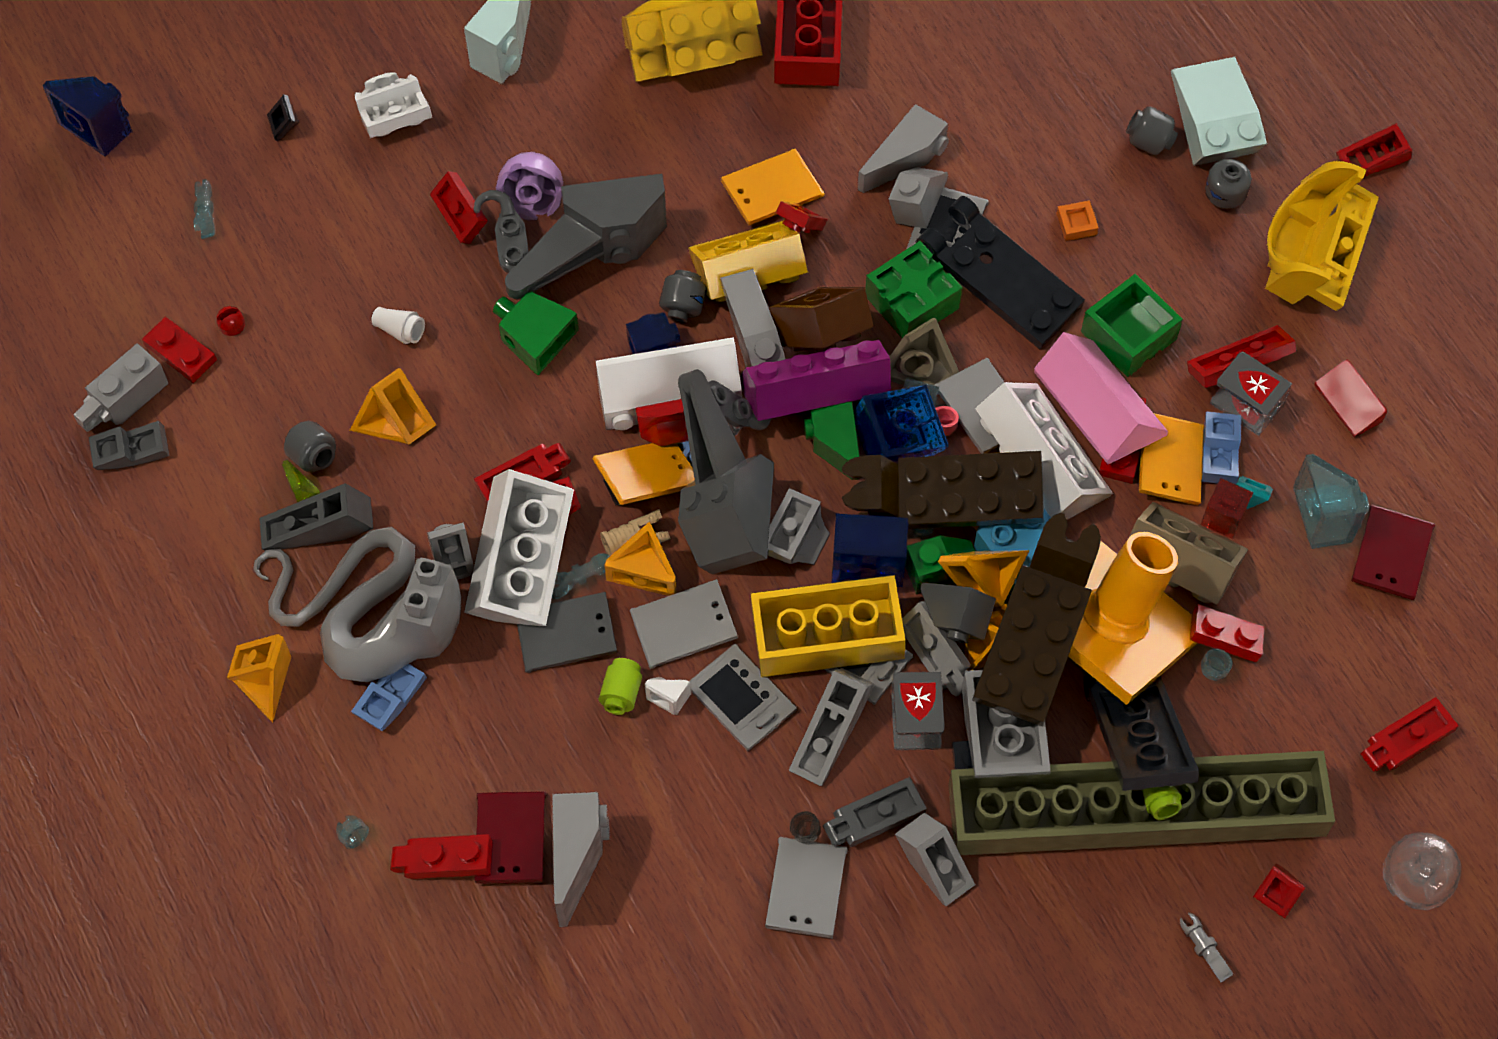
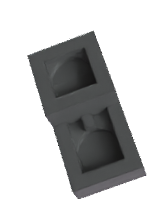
(130, 448)

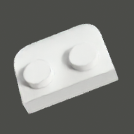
(391, 104)

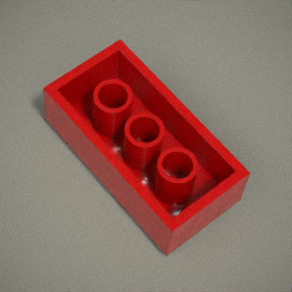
(808, 42)

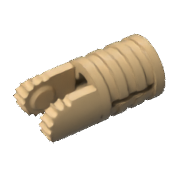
(618, 536)

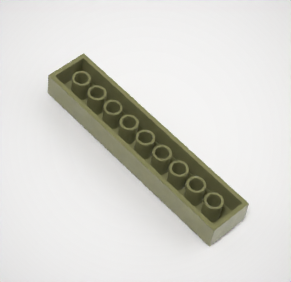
(1089, 810)

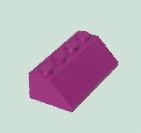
(816, 379)

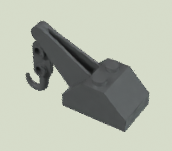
(600, 221)
(730, 499)

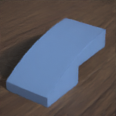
(1221, 447)
(388, 697)

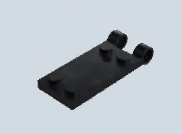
(1010, 285)
(1143, 737)

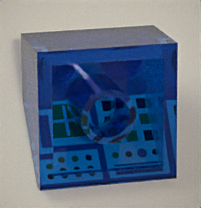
(89, 111)
(900, 424)

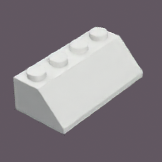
(654, 376)
(1027, 421)
(519, 549)

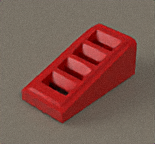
(1392, 135)

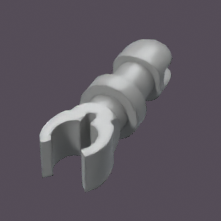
(1206, 947)

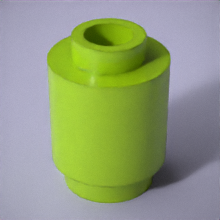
(620, 686)

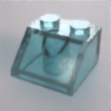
(1329, 503)

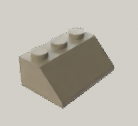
(1204, 557)

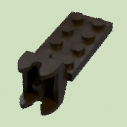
(949, 489)
(1039, 624)

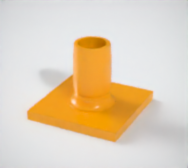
(1129, 623)

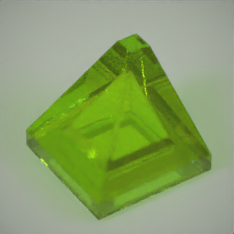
(300, 485)

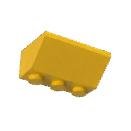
(770, 250)

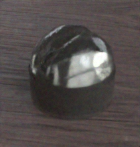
(798, 827)

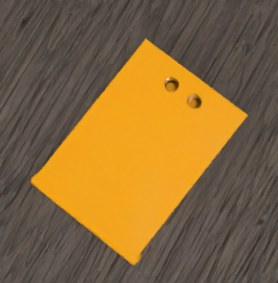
(769, 183)
(1174, 462)
(645, 471)

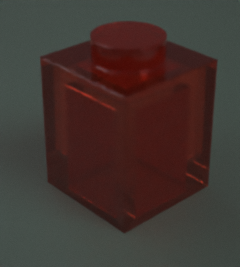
(1226, 508)

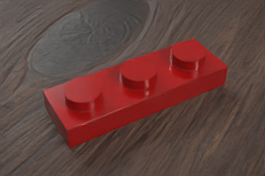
(1263, 346)

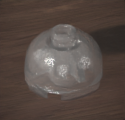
(1422, 870)

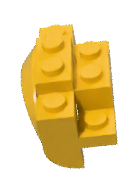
(690, 35)
(1316, 251)

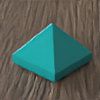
(1261, 491)

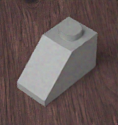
(916, 196)
(935, 858)

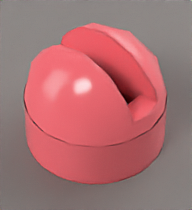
(948, 419)

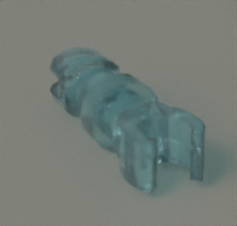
(204, 209)
(579, 574)

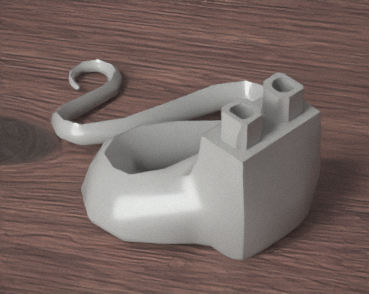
(412, 629)

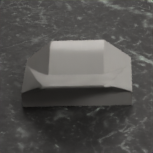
(797, 530)

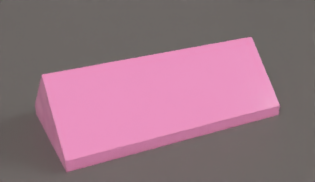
(1098, 398)

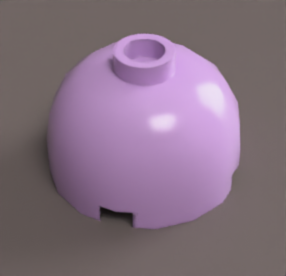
(532, 184)

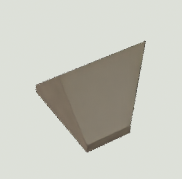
(922, 356)

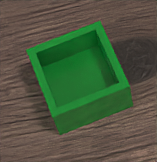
(912, 290)
(1131, 325)

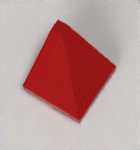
(1279, 890)

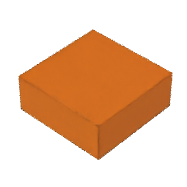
(1077, 220)

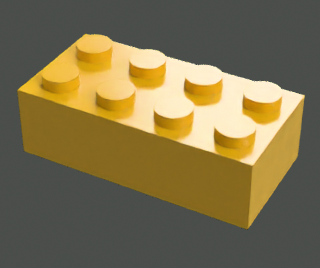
(828, 626)

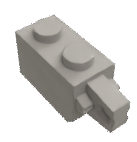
(121, 389)

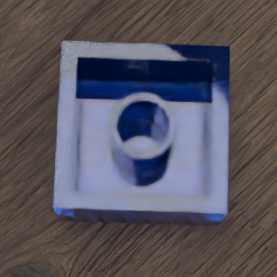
(869, 547)

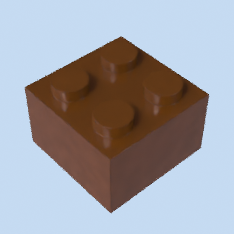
(822, 318)

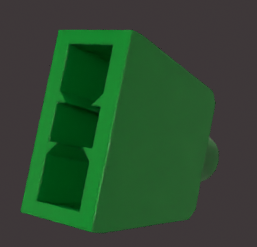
(535, 328)

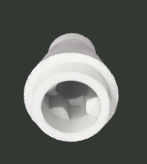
(400, 324)

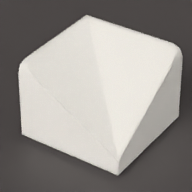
(668, 693)

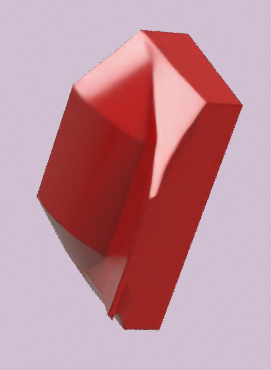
(662, 423)

